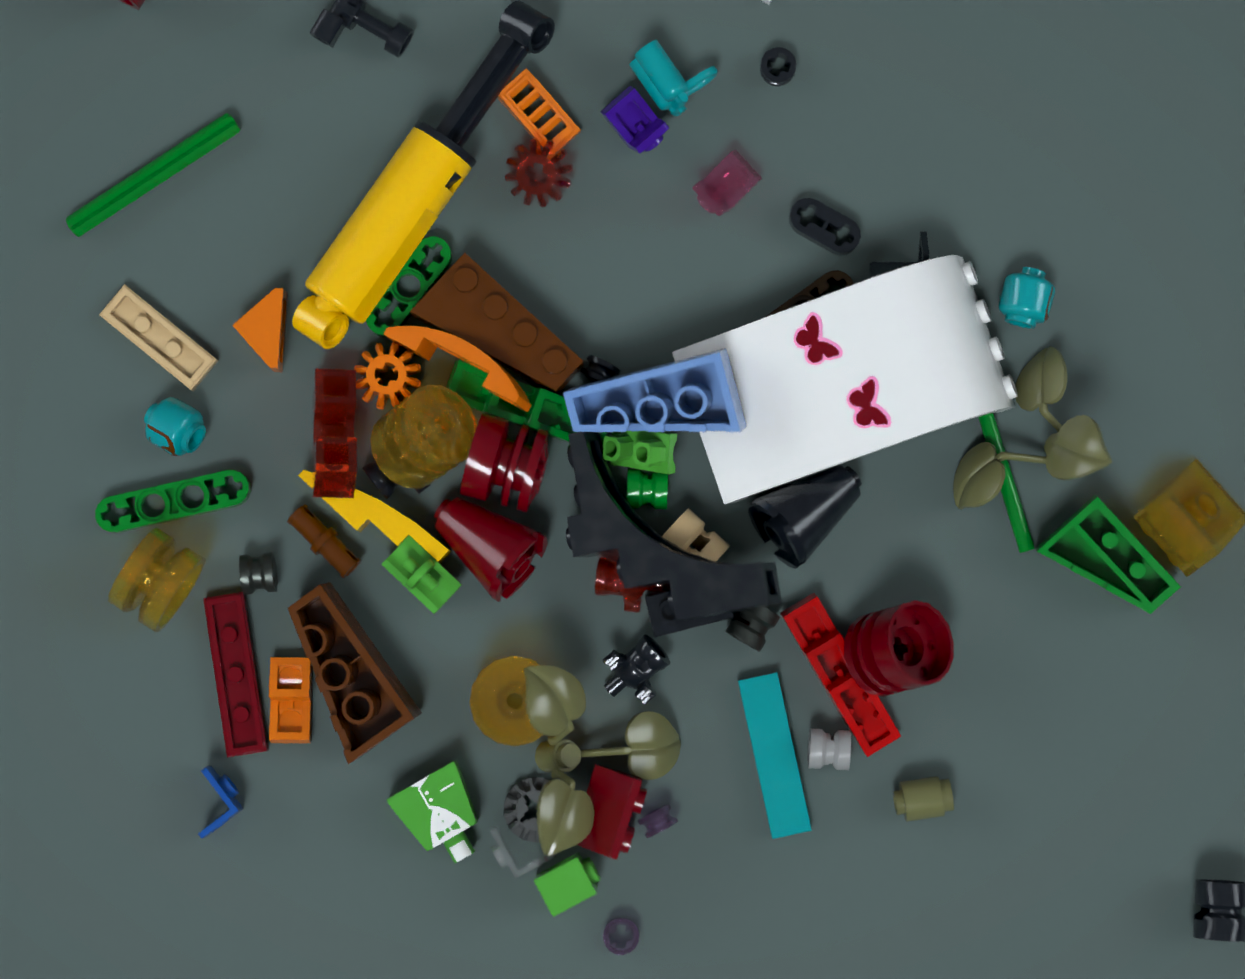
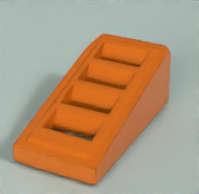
(526, 79)

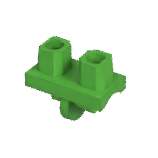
(641, 450)
(421, 574)

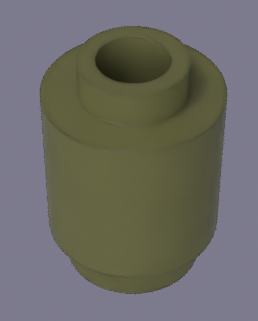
(923, 798)

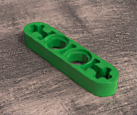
(172, 497)

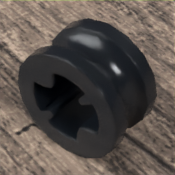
(771, 56)
(599, 369)

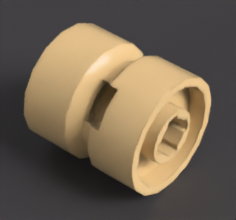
(690, 530)

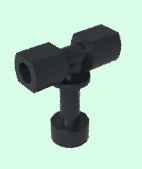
(351, 13)

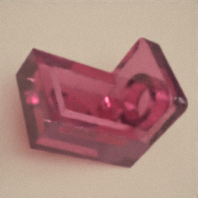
(726, 184)

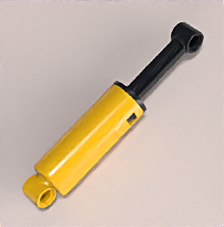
(411, 192)

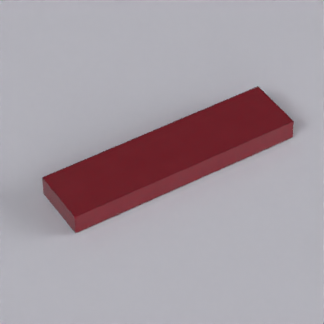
(235, 674)

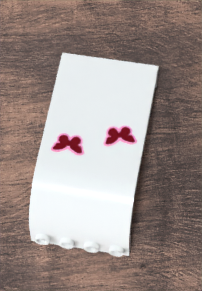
(855, 374)

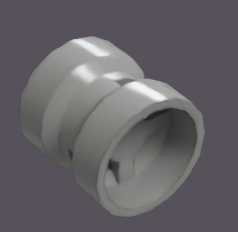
(829, 749)

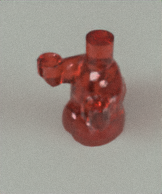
(608, 583)

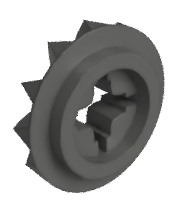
(516, 807)

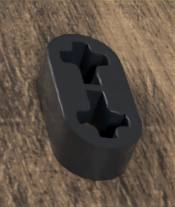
(828, 217)

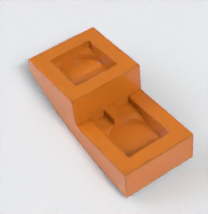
(290, 700)

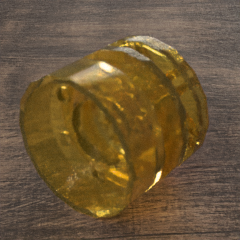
(423, 436)

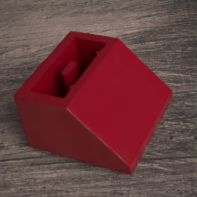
(613, 800)

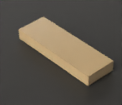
(158, 337)

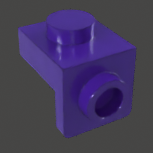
(635, 121)

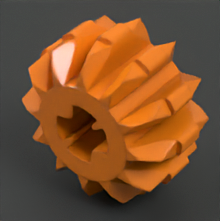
(381, 364)

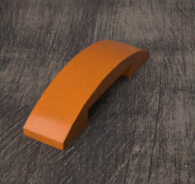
(425, 340)

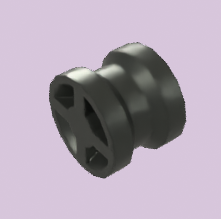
(258, 573)

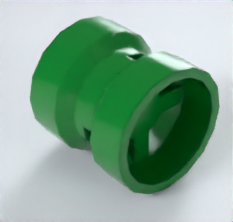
(647, 489)

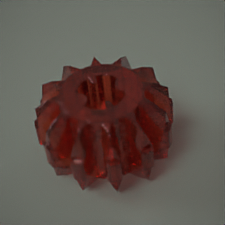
(551, 167)

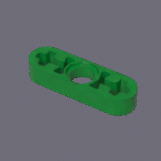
(434, 269)

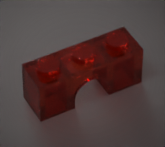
(334, 433)

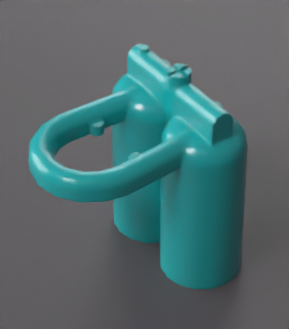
(664, 80)

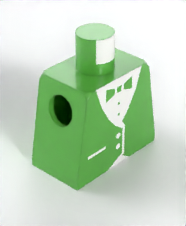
(438, 811)

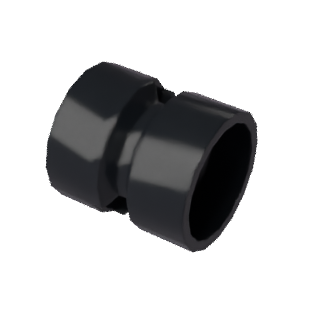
(1220, 910)

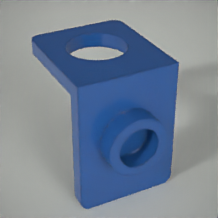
(227, 791)

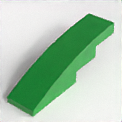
(547, 408)

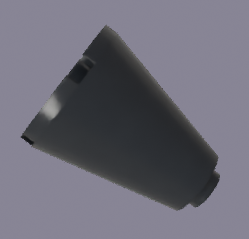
(805, 512)

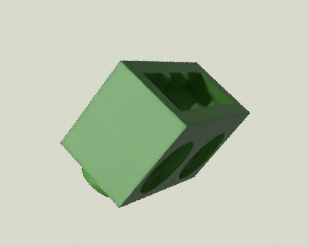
(567, 883)

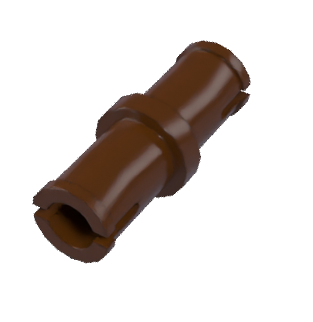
(324, 540)

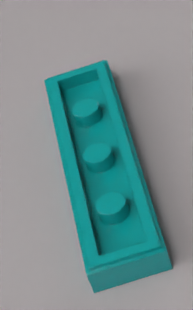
(774, 755)

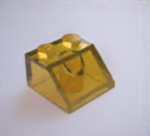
(1191, 518)

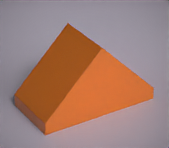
(265, 328)

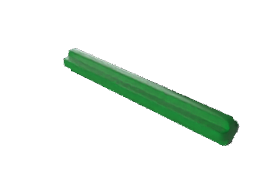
(152, 174)

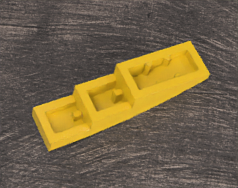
(366, 509)

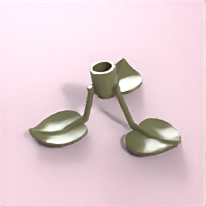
(1070, 452)
(551, 703)

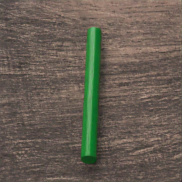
(1008, 490)

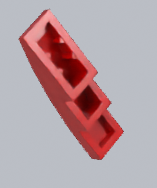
(825, 653)

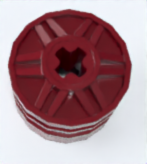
(505, 462)
(899, 648)

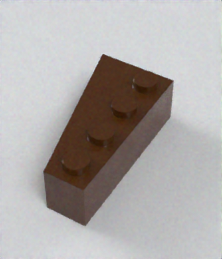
(489, 317)
(356, 681)

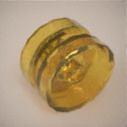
(156, 580)
(490, 703)

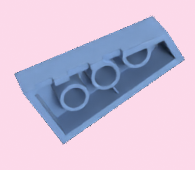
(674, 396)

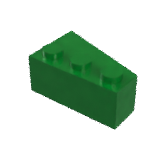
(1108, 554)

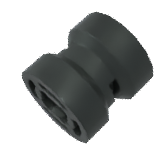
(752, 626)

